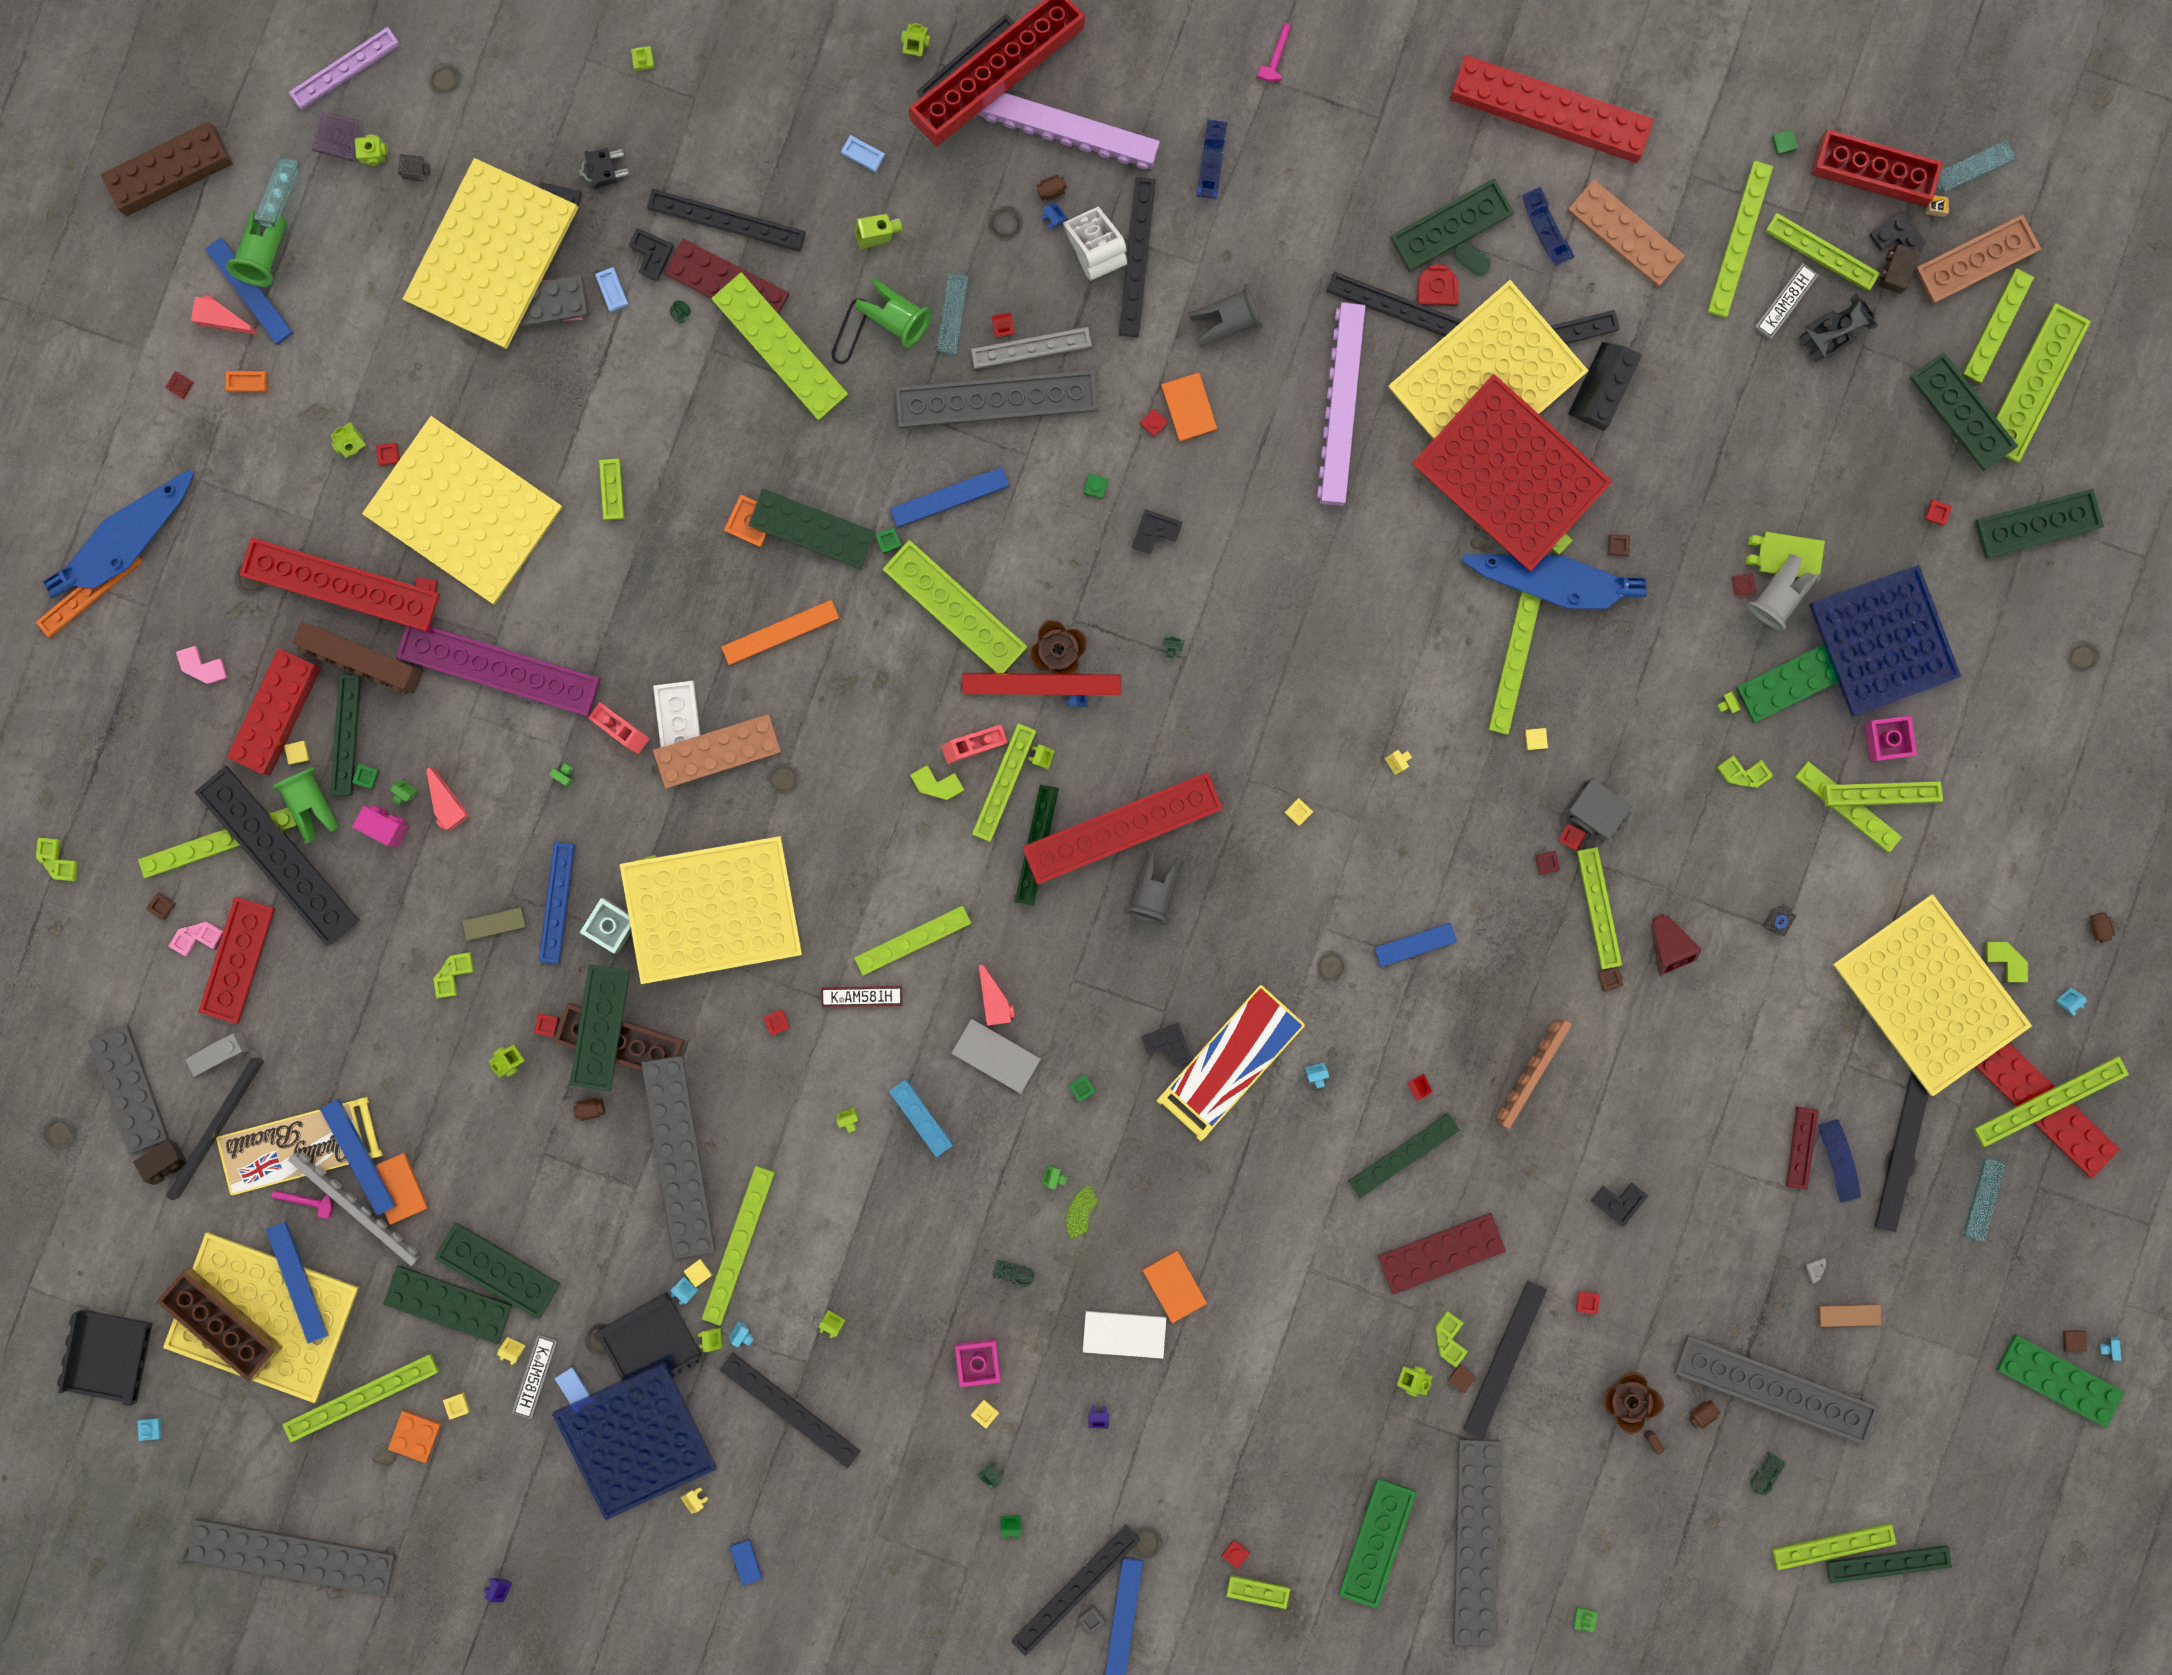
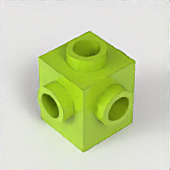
(915, 39)
(370, 150)
(347, 440)
(506, 1061)
(1414, 1380)

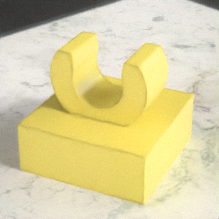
(1398, 761)
(511, 1350)
(692, 1502)

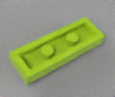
(611, 489)
(1258, 1591)

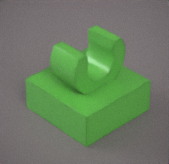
(562, 775)
(403, 792)
(1052, 1177)
(1585, 1619)

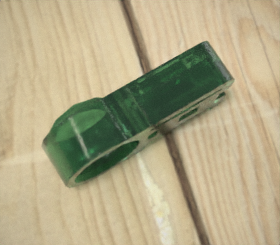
(1009, 1271)
(1771, 1471)

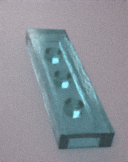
(1975, 166)
(276, 192)
(952, 314)
(1984, 1199)

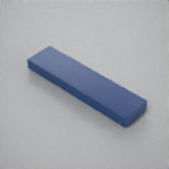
(1415, 944)

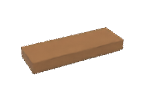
(1849, 1315)

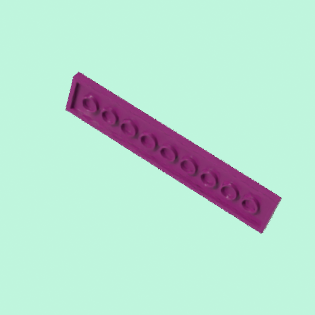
(499, 669)

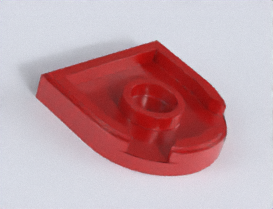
(1438, 287)

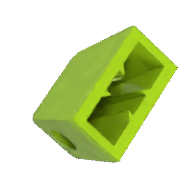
(875, 230)

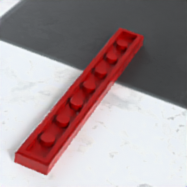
(1041, 684)

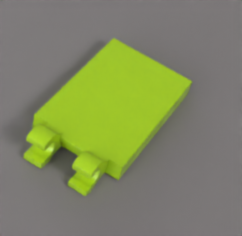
(1776, 550)

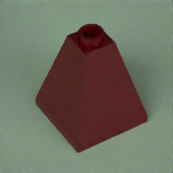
(1672, 945)

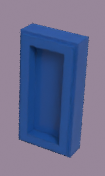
(746, 1562)

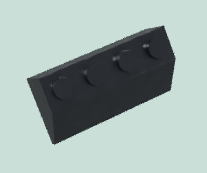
(1605, 385)

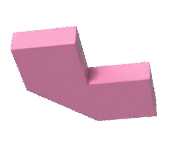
(191, 663)
(187, 937)

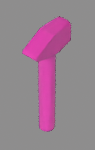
(1269, 73)
(324, 1206)

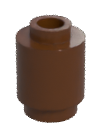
(1051, 187)
(2101, 927)
(589, 1109)
(1704, 1414)

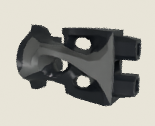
(1826, 337)

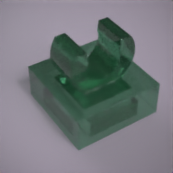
(1173, 644)
(989, 1477)

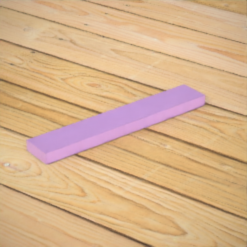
(344, 68)

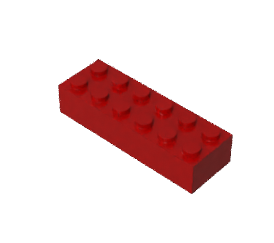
(1876, 168)
(274, 712)

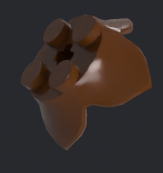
(1052, 634)
(1647, 1402)

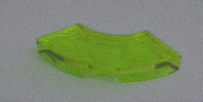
(1079, 1211)

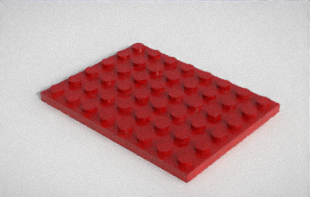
(1511, 472)

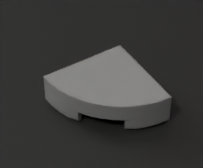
(1816, 1269)

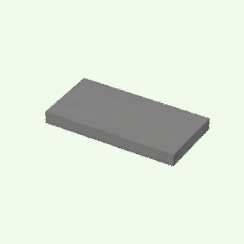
(996, 1056)

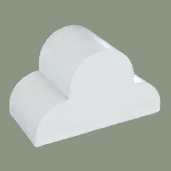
(1096, 243)

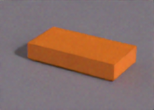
(246, 381)

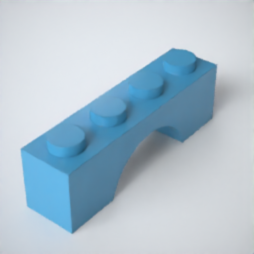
(921, 1118)

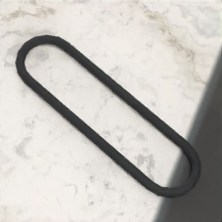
(841, 330)

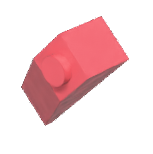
(212, 314)
(618, 728)
(973, 744)
(445, 804)
(995, 1003)

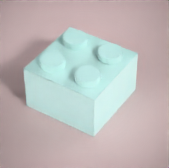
(608, 926)

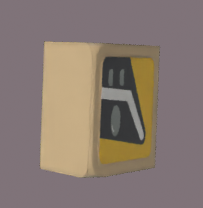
(1938, 206)

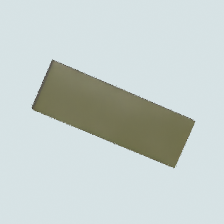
(494, 924)

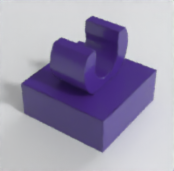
(1098, 1420)
(497, 1590)

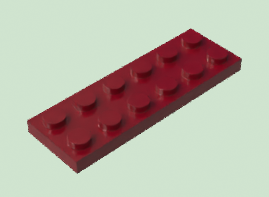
(710, 274)
(1441, 1253)

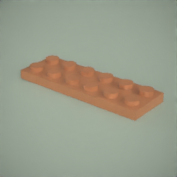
(1625, 233)
(1977, 259)
(717, 751)
(1537, 1065)

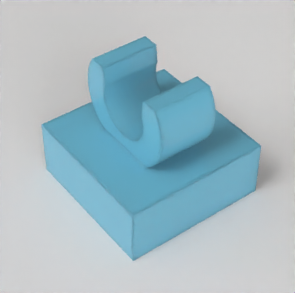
(2071, 1001)
(1317, 1073)
(683, 1290)
(740, 1334)
(2113, 1348)
(149, 1429)

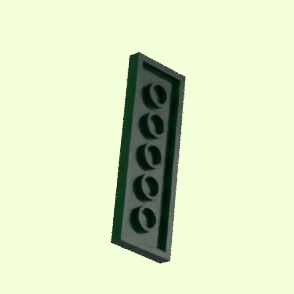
(1452, 225)
(1963, 411)
(2039, 523)
(811, 528)
(600, 1027)
(497, 1270)
(447, 1304)

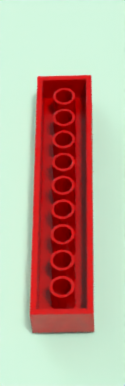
(995, 68)
(1551, 109)

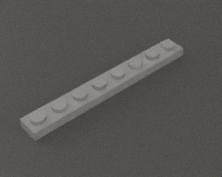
(349, 1203)

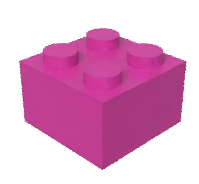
(1890, 738)
(380, 826)
(978, 1362)

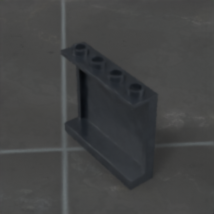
(648, 1338)
(105, 1356)

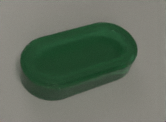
(1472, 259)

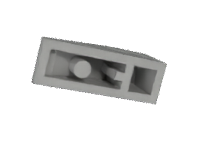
(217, 1054)

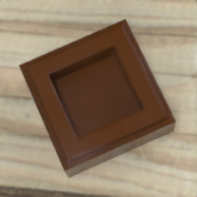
(1618, 545)
(161, 906)
(1610, 978)
(2074, 1341)
(1461, 1378)
(1654, 1442)

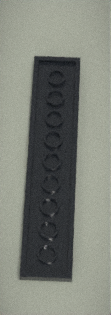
(276, 856)

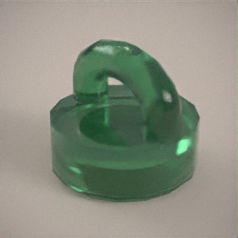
(680, 311)

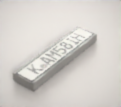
(1786, 301)
(535, 1376)

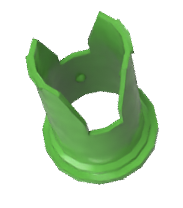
(256, 253)
(898, 316)
(303, 793)

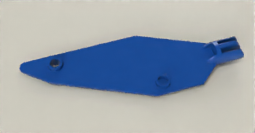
(120, 538)
(1559, 580)

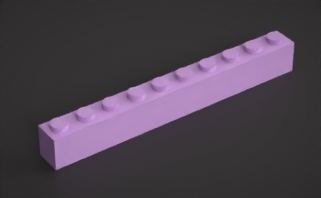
(1072, 130)
(1342, 404)

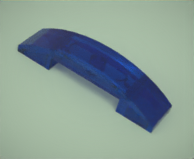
(1212, 159)
(1546, 228)
(1841, 1160)

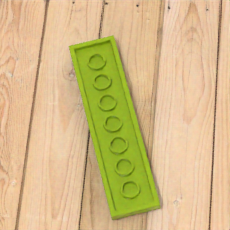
(779, 346)
(2040, 375)
(955, 608)

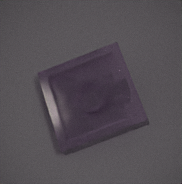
(336, 135)

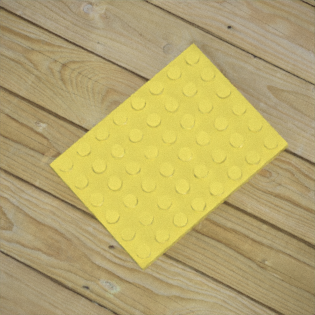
(490, 253)
(1499, 339)
(462, 510)
(710, 909)
(1932, 995)
(259, 1290)

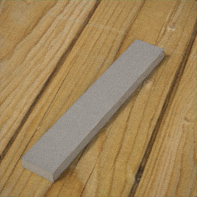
(1031, 348)

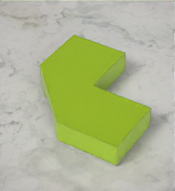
(1735, 774)
(943, 789)
(48, 855)
(2015, 965)
(445, 979)
(1445, 1331)

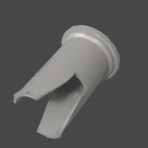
(1781, 596)

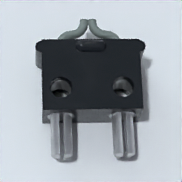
(602, 167)

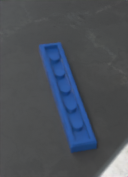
(252, 295)
(949, 497)
(557, 903)
(358, 1157)
(297, 1282)
(1124, 1616)

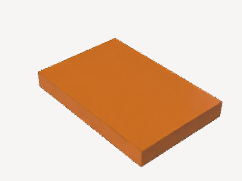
(1189, 407)
(403, 1187)
(1174, 1286)

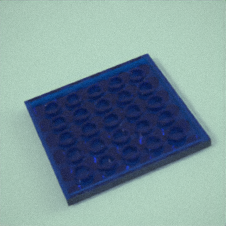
(1885, 640)
(634, 1440)

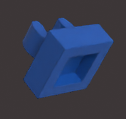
(1055, 214)
(1077, 701)

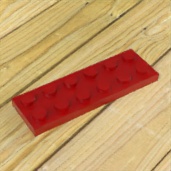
(236, 960)

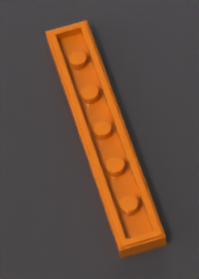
(76, 603)
(780, 632)

